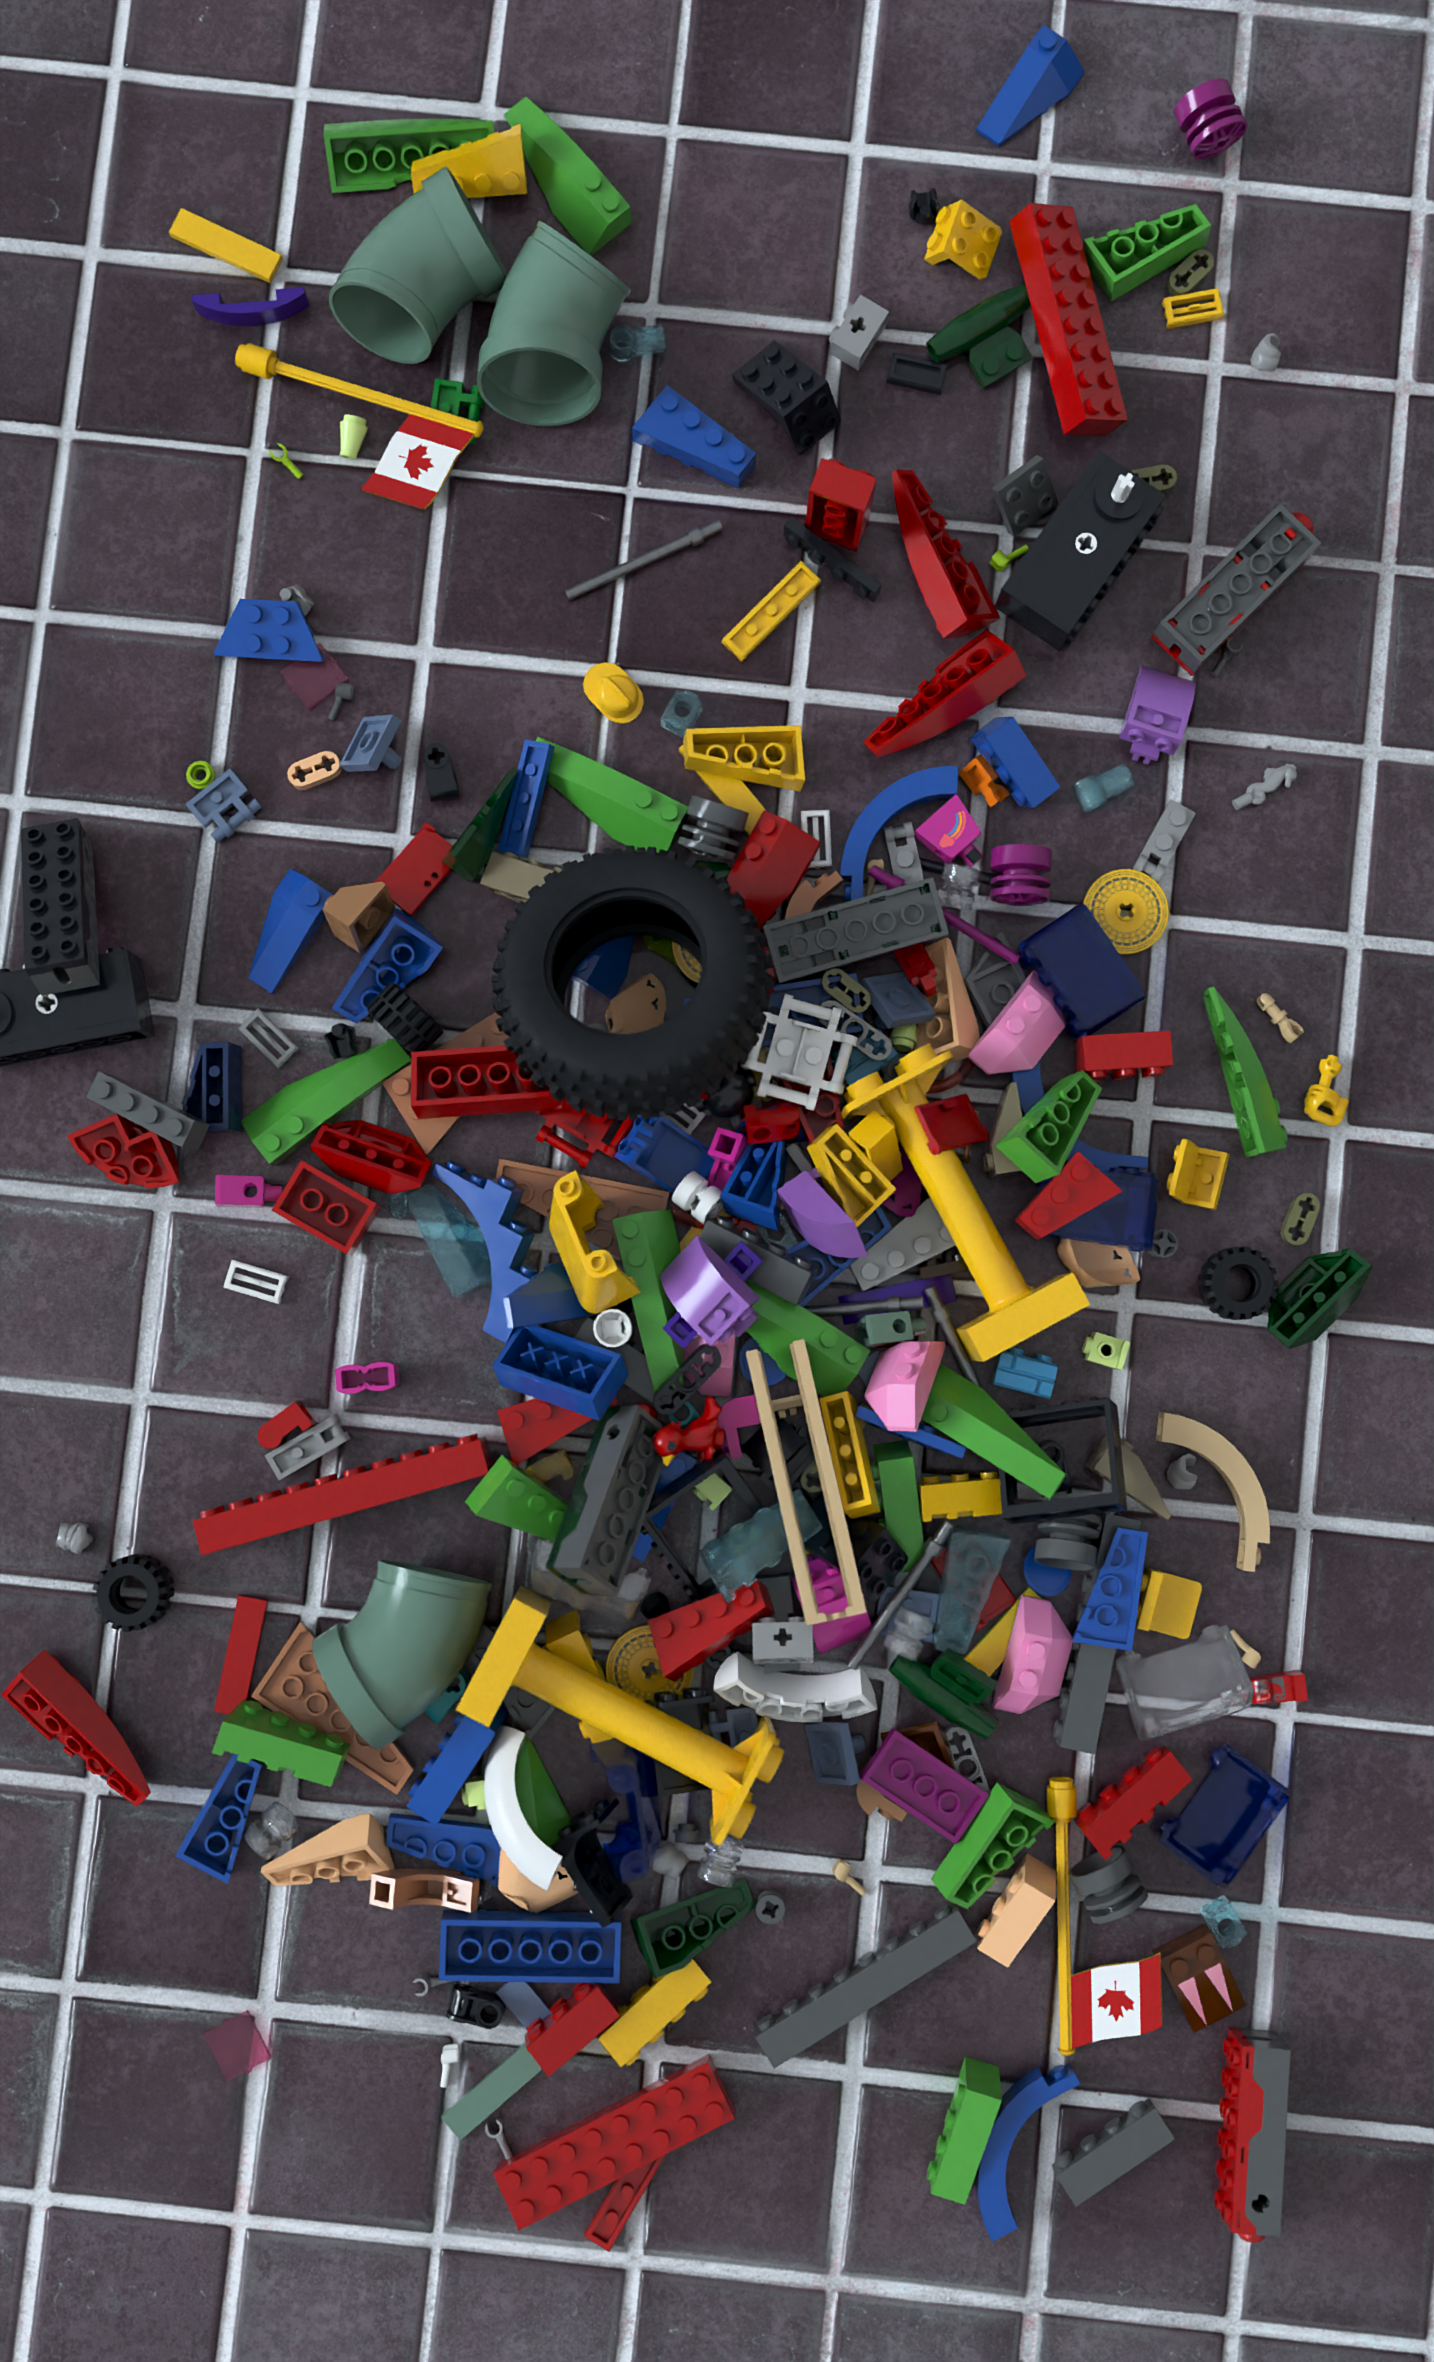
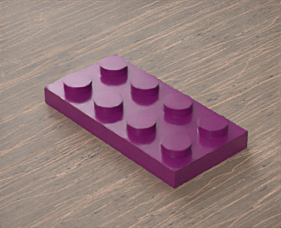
(924, 1785)

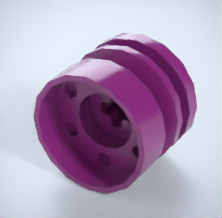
(1210, 118)
(1020, 874)

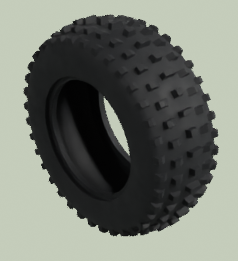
(614, 899)

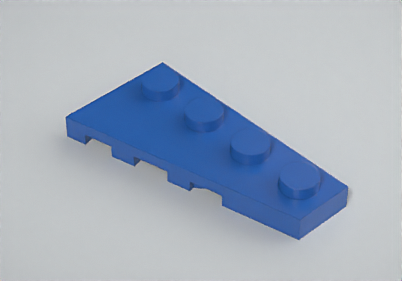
(1114, 1600)
(450, 1843)

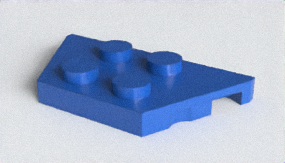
(268, 632)
(923, 1437)

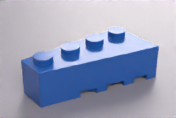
(831, 1266)
(219, 1826)

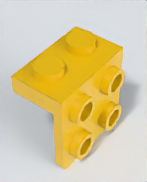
(964, 238)
(1197, 1175)
(1167, 1603)

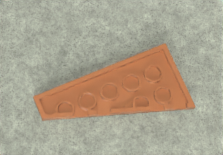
(432, 1130)
(617, 1197)
(298, 1690)

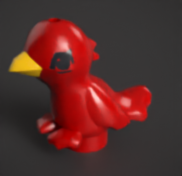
(699, 1436)

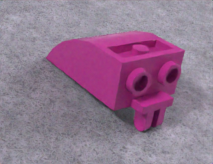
(832, 1599)

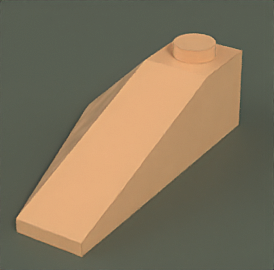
(955, 1021)
(346, 1849)

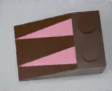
(1200, 1977)

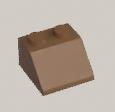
(358, 913)

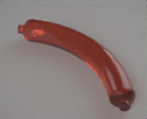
(954, 1079)
(687, 1218)

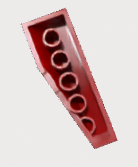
(948, 584)
(958, 690)
(771, 865)
(66, 1711)

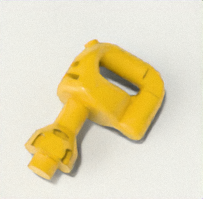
(1323, 1095)

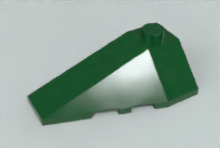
(477, 841)
(682, 1930)

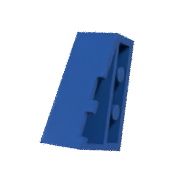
(1015, 761)

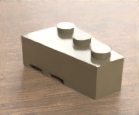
(513, 878)

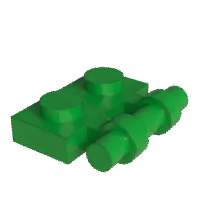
(449, 398)

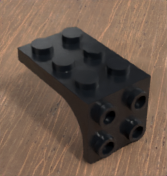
(791, 393)
(873, 1547)
(693, 1710)
(587, 1866)

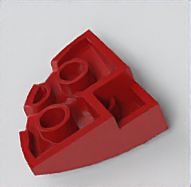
(127, 1152)

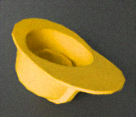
(613, 692)

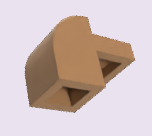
(870, 1798)

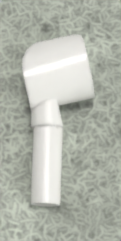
(449, 2055)

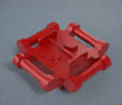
(586, 1128)

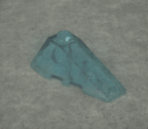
(452, 1240)

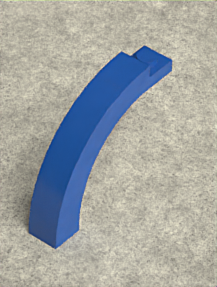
(913, 790)
(1031, 1091)
(1016, 2107)

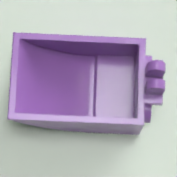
(1157, 713)
(820, 1217)
(709, 1293)

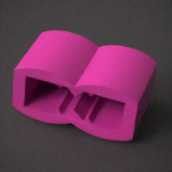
(359, 1377)

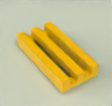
(1170, 313)

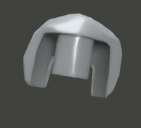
(1267, 353)
(297, 594)
(1179, 1476)
(74, 1537)
(669, 1861)

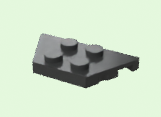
(993, 982)

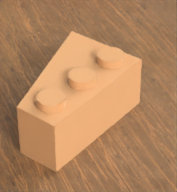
(1018, 1910)

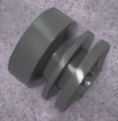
(713, 828)
(1067, 1543)
(1108, 1885)

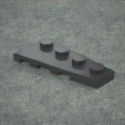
(523, 1706)

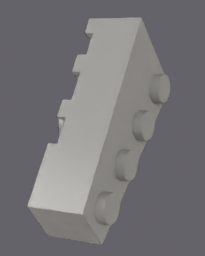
(903, 1247)

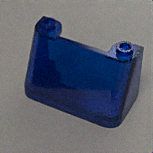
(1225, 1817)
(636, 1841)

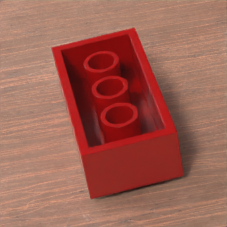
(840, 503)

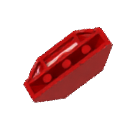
(371, 1155)

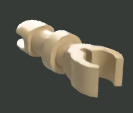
(1289, 1029)

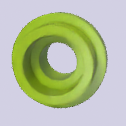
(197, 767)

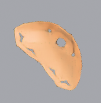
(633, 1007)
(1095, 1263)
(526, 1893)

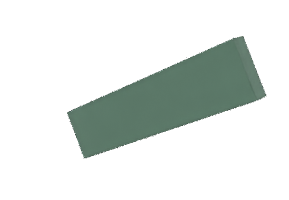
(491, 2092)

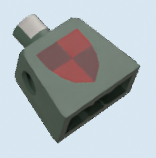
(878, 1333)

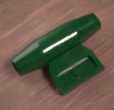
(985, 333)
(951, 1689)

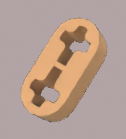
(317, 776)

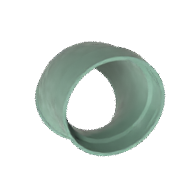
(416, 272)
(548, 333)
(401, 1647)

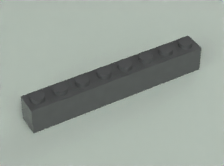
(1091, 1664)
(864, 1984)

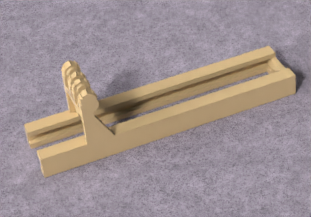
(810, 1403)

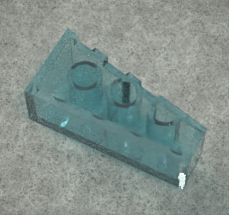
(754, 1545)
(966, 1581)

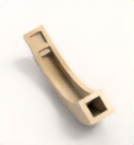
(1235, 1471)

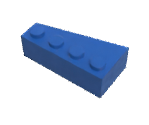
(688, 434)
(452, 1766)

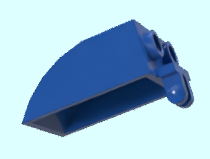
(663, 1153)

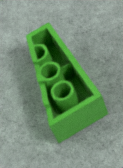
(1141, 252)
(1051, 1127)
(899, 1497)
(518, 1501)
(281, 1743)
(988, 1845)
(965, 2131)

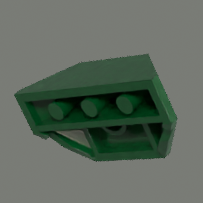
(1316, 1296)

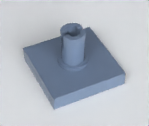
(372, 744)
(897, 1001)
(834, 1752)

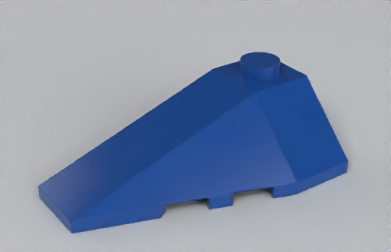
(1038, 81)

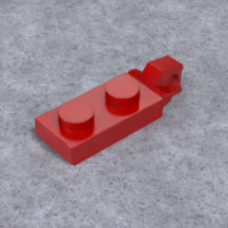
(918, 968)

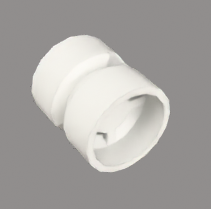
(699, 1198)
(613, 1328)

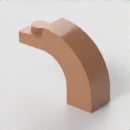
(807, 897)
(424, 1886)

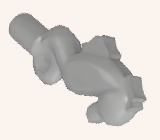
(1272, 780)

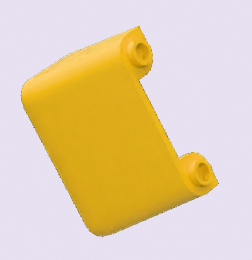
(592, 1274)

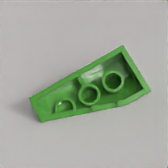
(538, 1796)

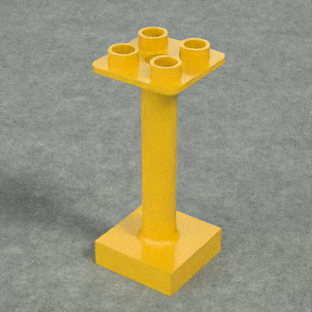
(1013, 1306)
(519, 1662)

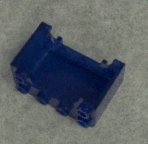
(1082, 971)
(1121, 1220)

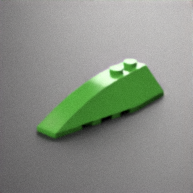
(382, 151)
(569, 180)
(616, 802)
(1246, 1082)
(301, 1107)
(647, 1248)
(831, 1353)
(982, 1426)

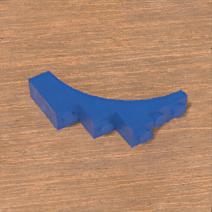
(507, 1240)

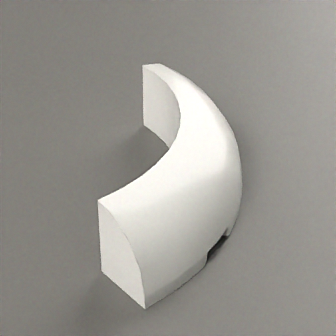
(794, 1696)
(508, 1824)

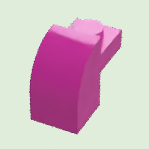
(726, 1151)
(736, 1414)

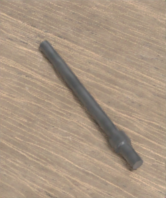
(693, 537)
(891, 1304)
(941, 1314)
(931, 1548)

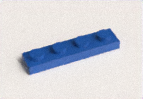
(526, 798)

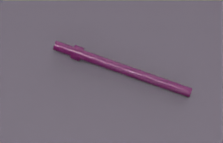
(952, 919)

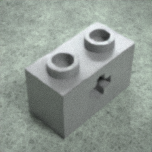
(854, 345)
(767, 1648)

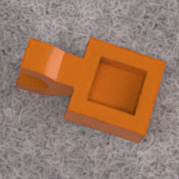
(980, 779)

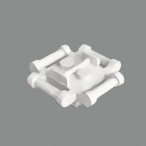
(801, 1053)

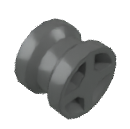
(1168, 1244)
(768, 1900)

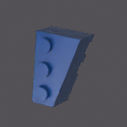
(754, 1184)

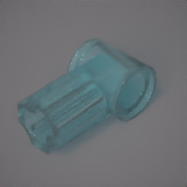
(639, 340)
(1095, 790)

